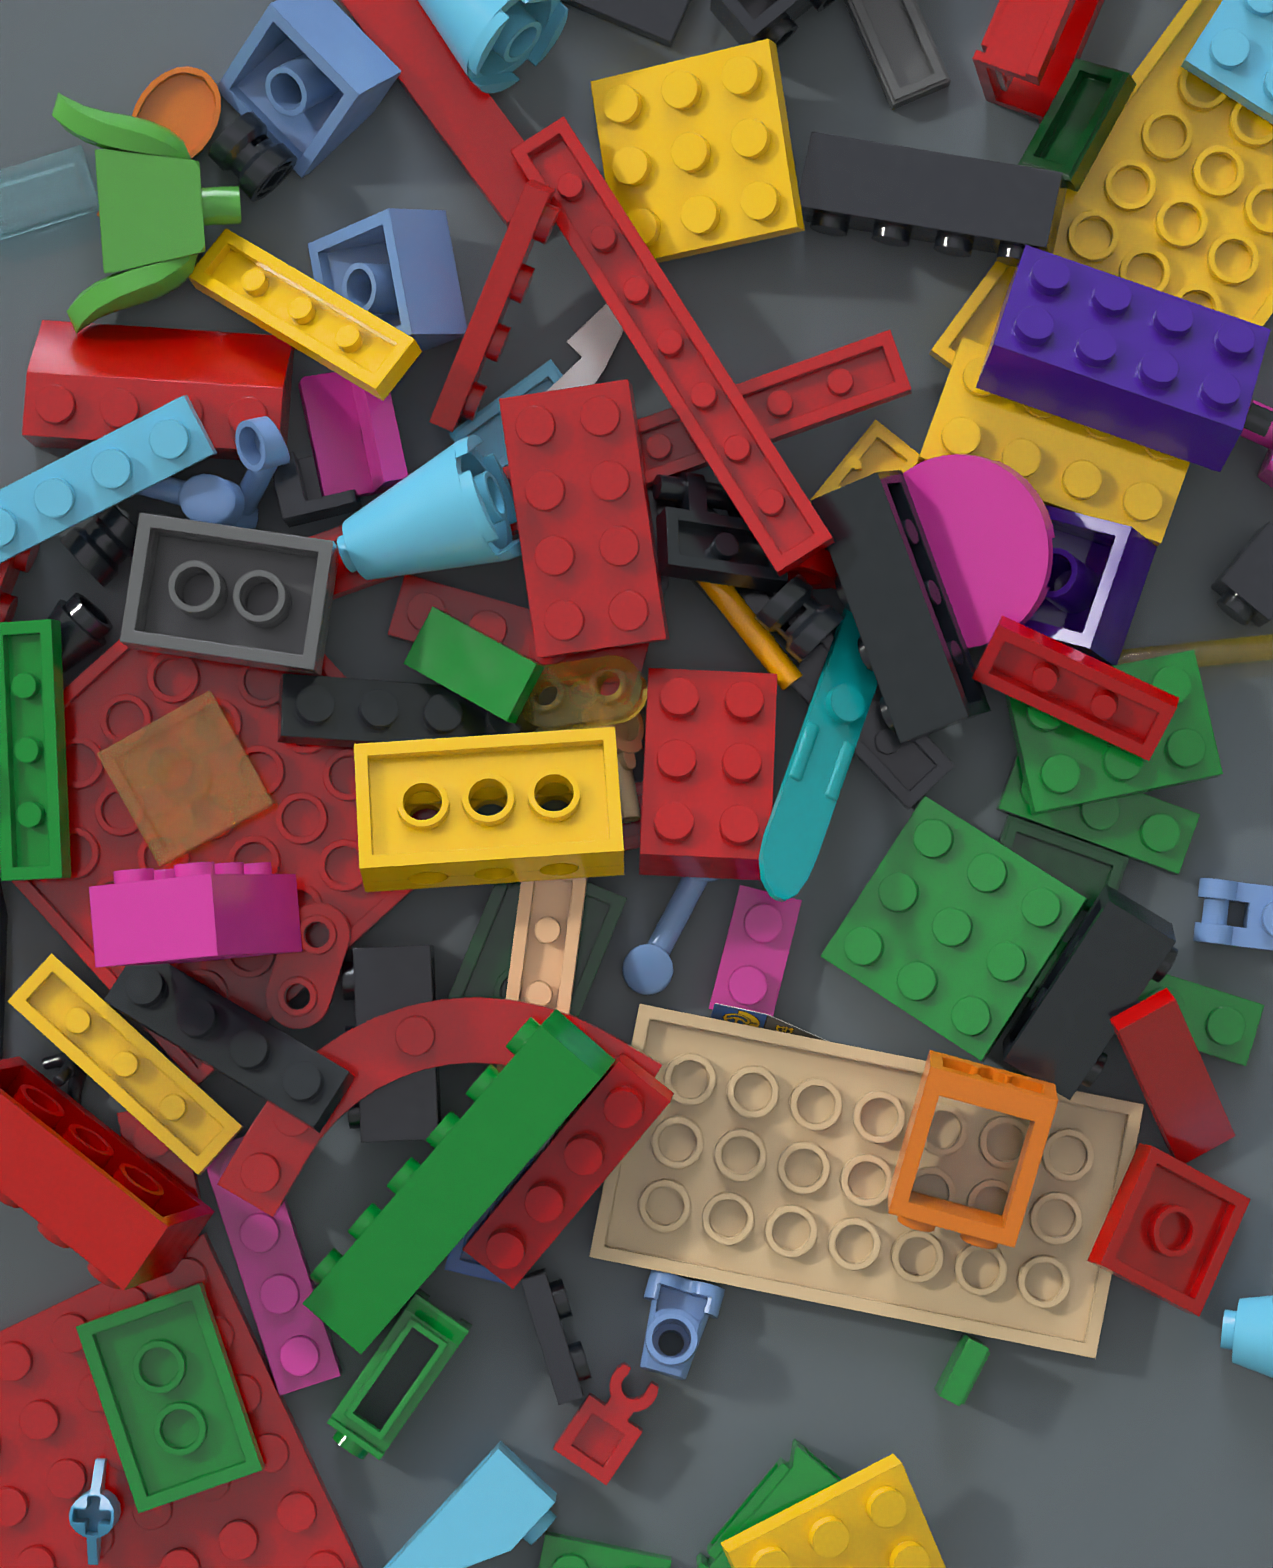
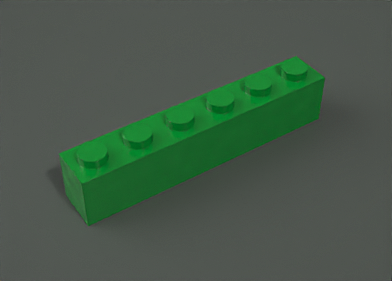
(458, 1180)

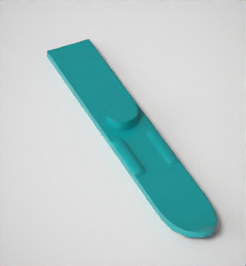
(817, 766)

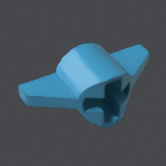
(95, 1512)

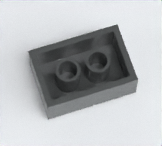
(230, 594)

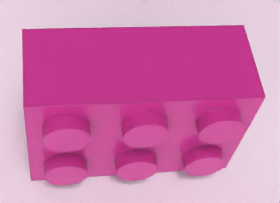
(194, 914)

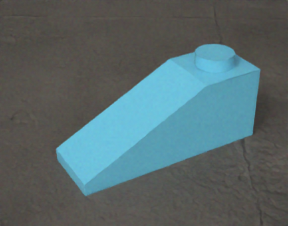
(482, 1516)

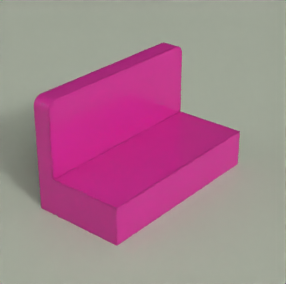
(351, 436)

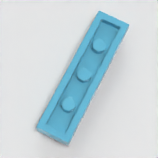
(101, 475)

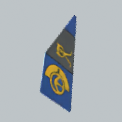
(756, 1019)

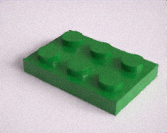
(1074, 768)
(170, 1397)

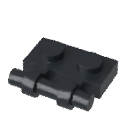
(707, 544)

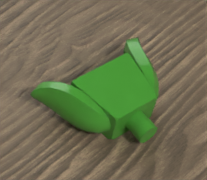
(147, 208)

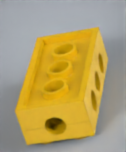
(476, 771)

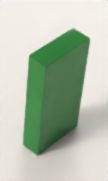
(473, 665)

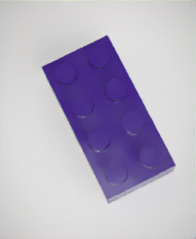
(1124, 359)

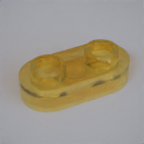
(580, 697)

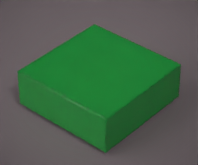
(962, 1370)

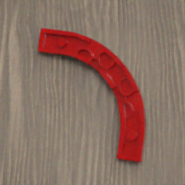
(379, 1053)

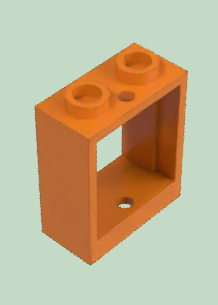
(992, 1090)

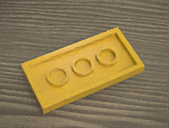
(1060, 458)

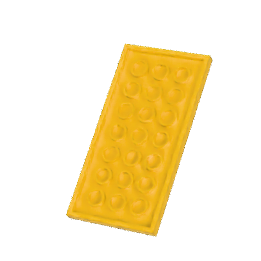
(1169, 199)

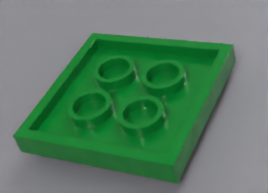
(954, 928)

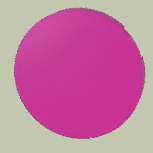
(986, 539)

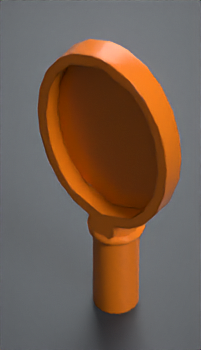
(185, 103)

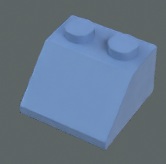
(308, 77)
(398, 270)

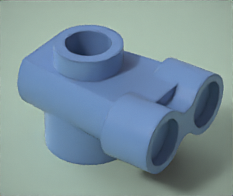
(679, 1308)

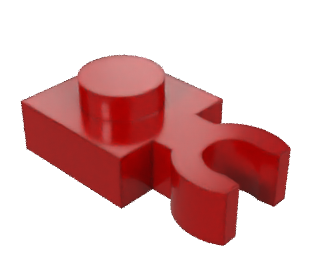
(601, 1431)

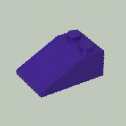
(1093, 584)

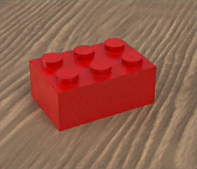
(707, 772)

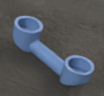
(261, 452)
(202, 498)
(649, 966)

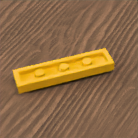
(305, 314)
(125, 1064)

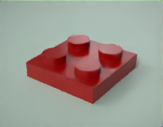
(1169, 1229)

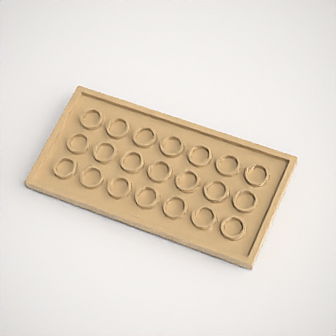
(782, 1173)

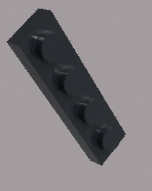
(374, 711)
(231, 1041)

